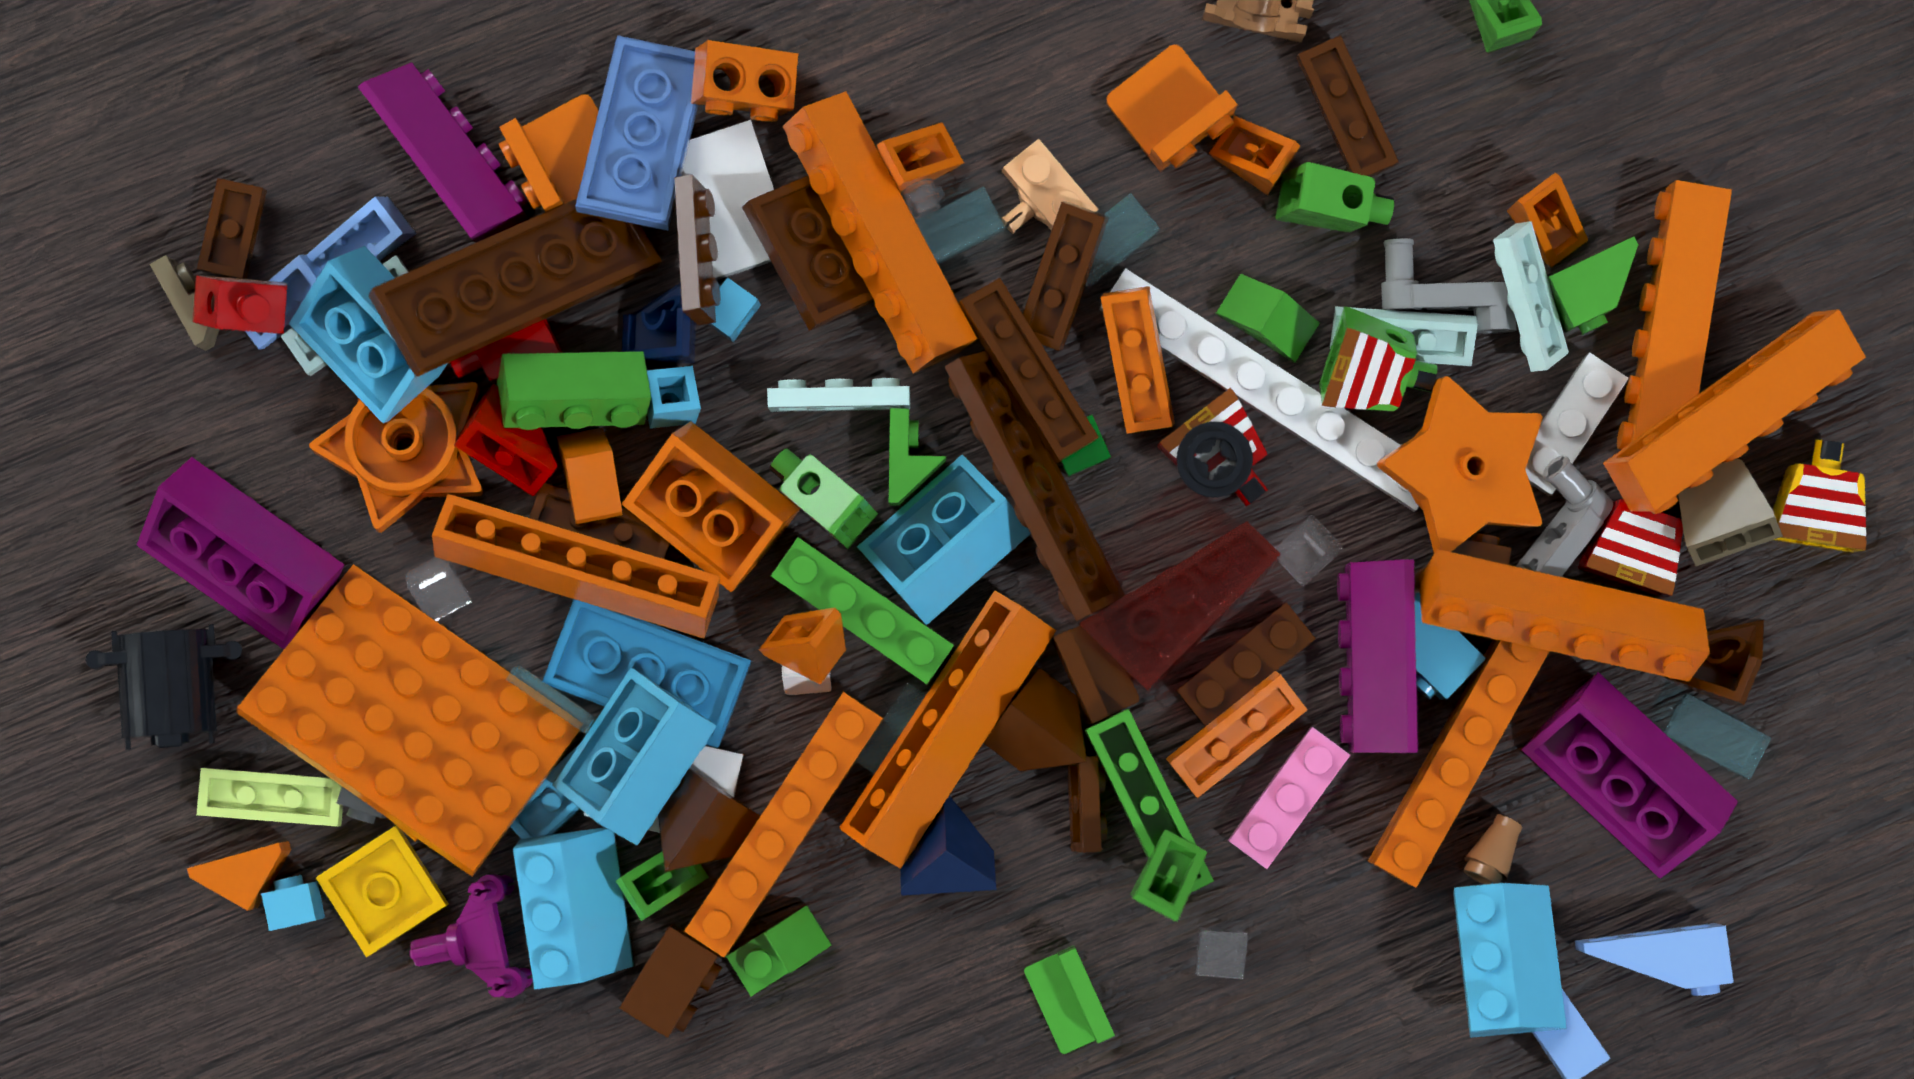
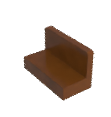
(1094, 675)

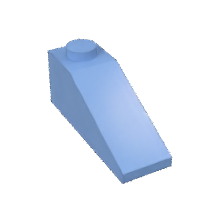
(1683, 956)

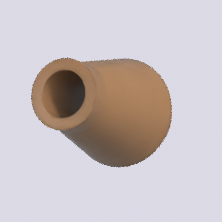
(1493, 853)

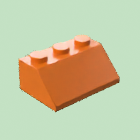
(710, 505)

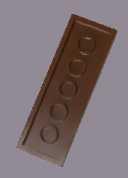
(508, 283)
(1037, 487)

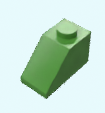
(1592, 287)

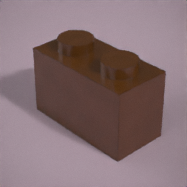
(671, 981)

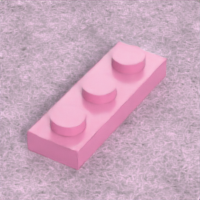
(1289, 797)

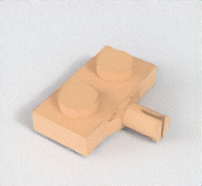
(1040, 187)

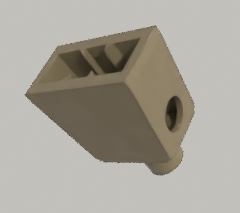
(1726, 514)

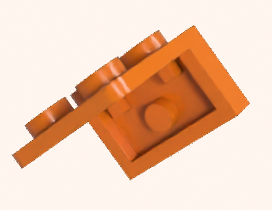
(1171, 108)
(552, 151)

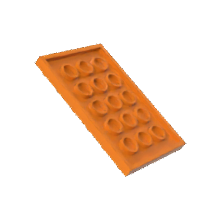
(409, 719)

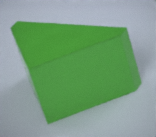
(1505, 21)
(1268, 316)
(1169, 875)
(652, 888)

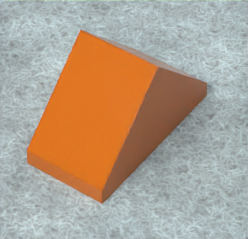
(1254, 153)
(919, 155)
(1552, 218)
(590, 475)
(807, 643)
(243, 875)

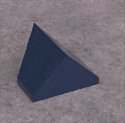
(661, 330)
(949, 857)

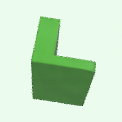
(1068, 1000)

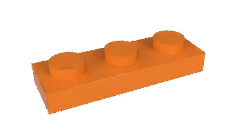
(1137, 359)
(1236, 734)

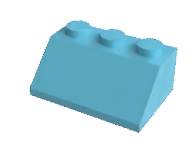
(352, 338)
(944, 539)
(634, 756)
(572, 906)
(1509, 959)

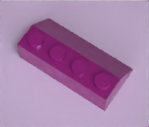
(444, 152)
(237, 552)
(1379, 657)
(1630, 776)

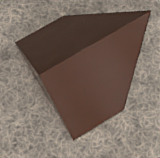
(1731, 665)
(1040, 727)
(702, 823)

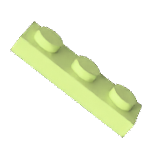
(269, 797)

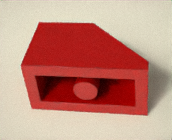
(511, 452)

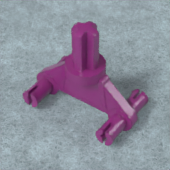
(477, 940)

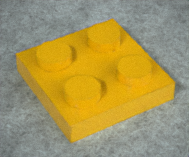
(382, 891)

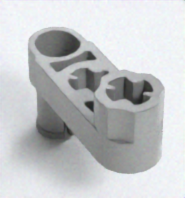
(1406, 294)
(1573, 525)

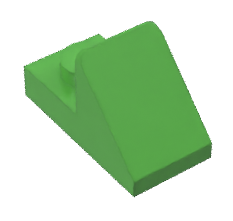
(907, 471)
(779, 950)

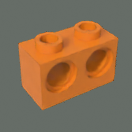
(744, 67)

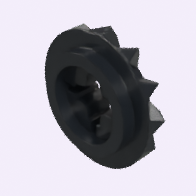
(1233, 447)

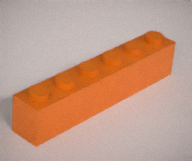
(879, 232)
(1676, 304)
(1735, 411)
(575, 566)
(1563, 615)
(947, 729)
(1456, 760)
(784, 825)

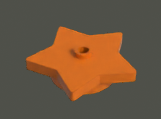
(1437, 475)
(400, 479)

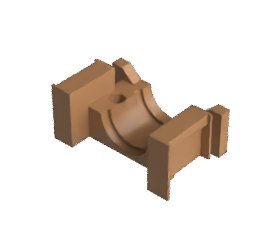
(1262, 16)

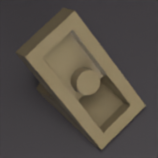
(178, 285)

